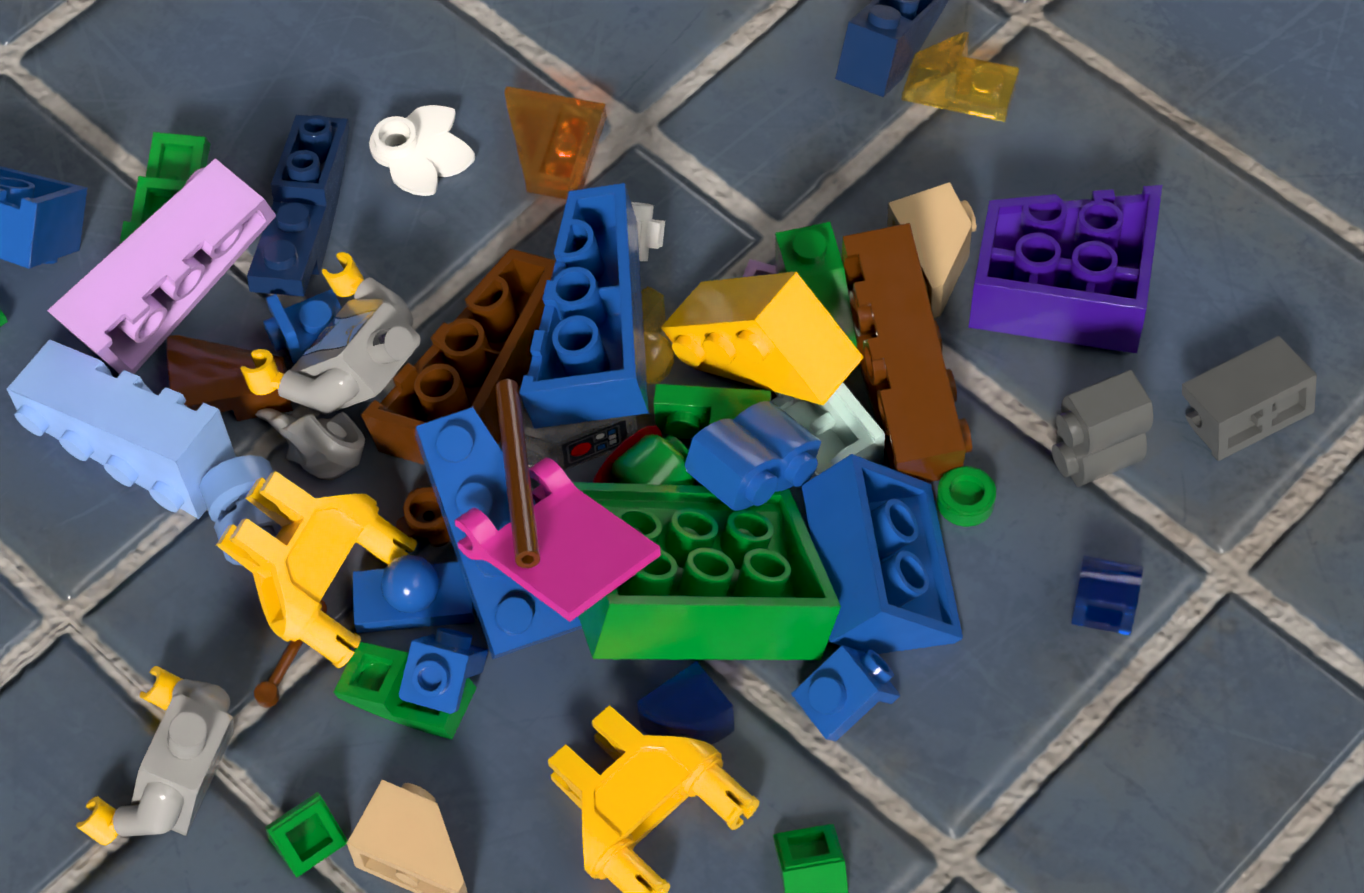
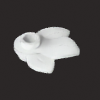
(425, 149)

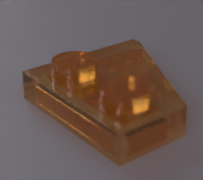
(554, 139)

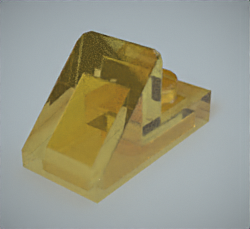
(952, 81)

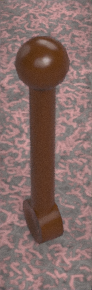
(267, 692)

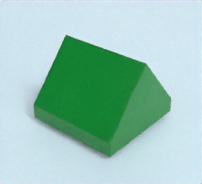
(306, 835)

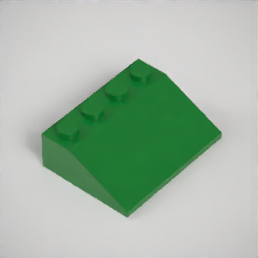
(723, 582)

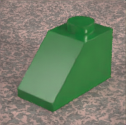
(817, 260)

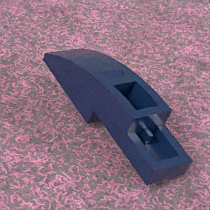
(304, 204)

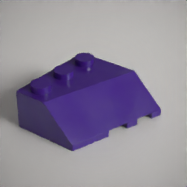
(1068, 268)

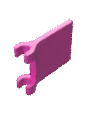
(580, 545)

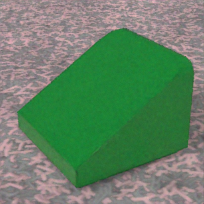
(811, 860)

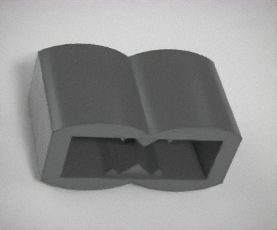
(1102, 429)

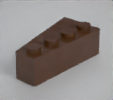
(903, 354)
(467, 357)

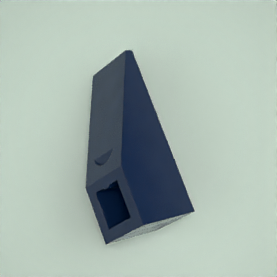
(884, 42)

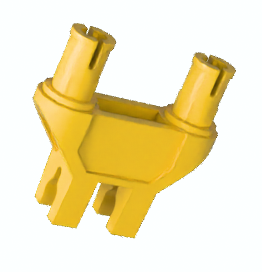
(306, 555)
(638, 793)

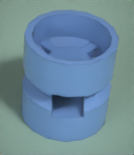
(225, 494)

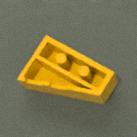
(764, 335)

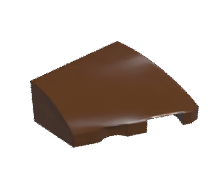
(213, 376)

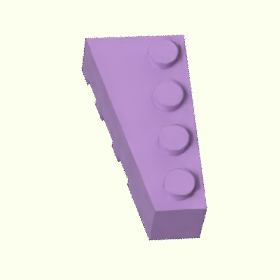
(164, 268)

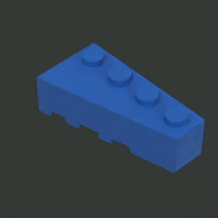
(39, 218)
(591, 330)
(470, 473)

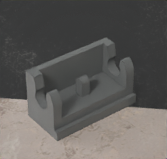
(1250, 397)

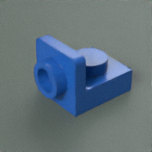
(300, 323)

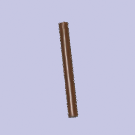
(517, 474)

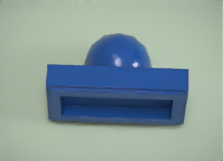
(410, 596)

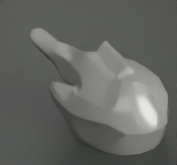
(320, 446)

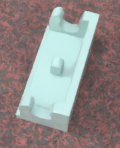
(840, 425)

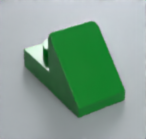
(689, 409)

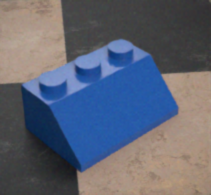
(882, 557)

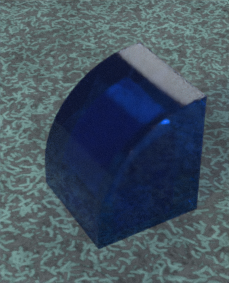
(1107, 595)
(687, 707)

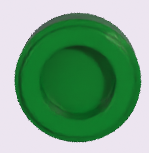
(966, 496)

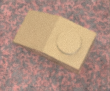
(941, 236)
(406, 841)

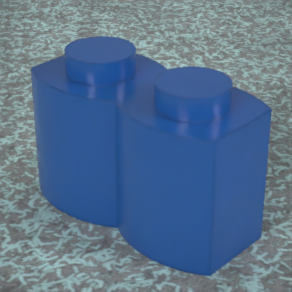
(752, 456)

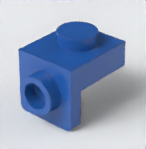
(439, 669)
(845, 690)

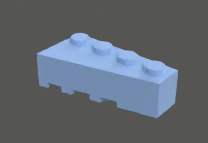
(122, 425)

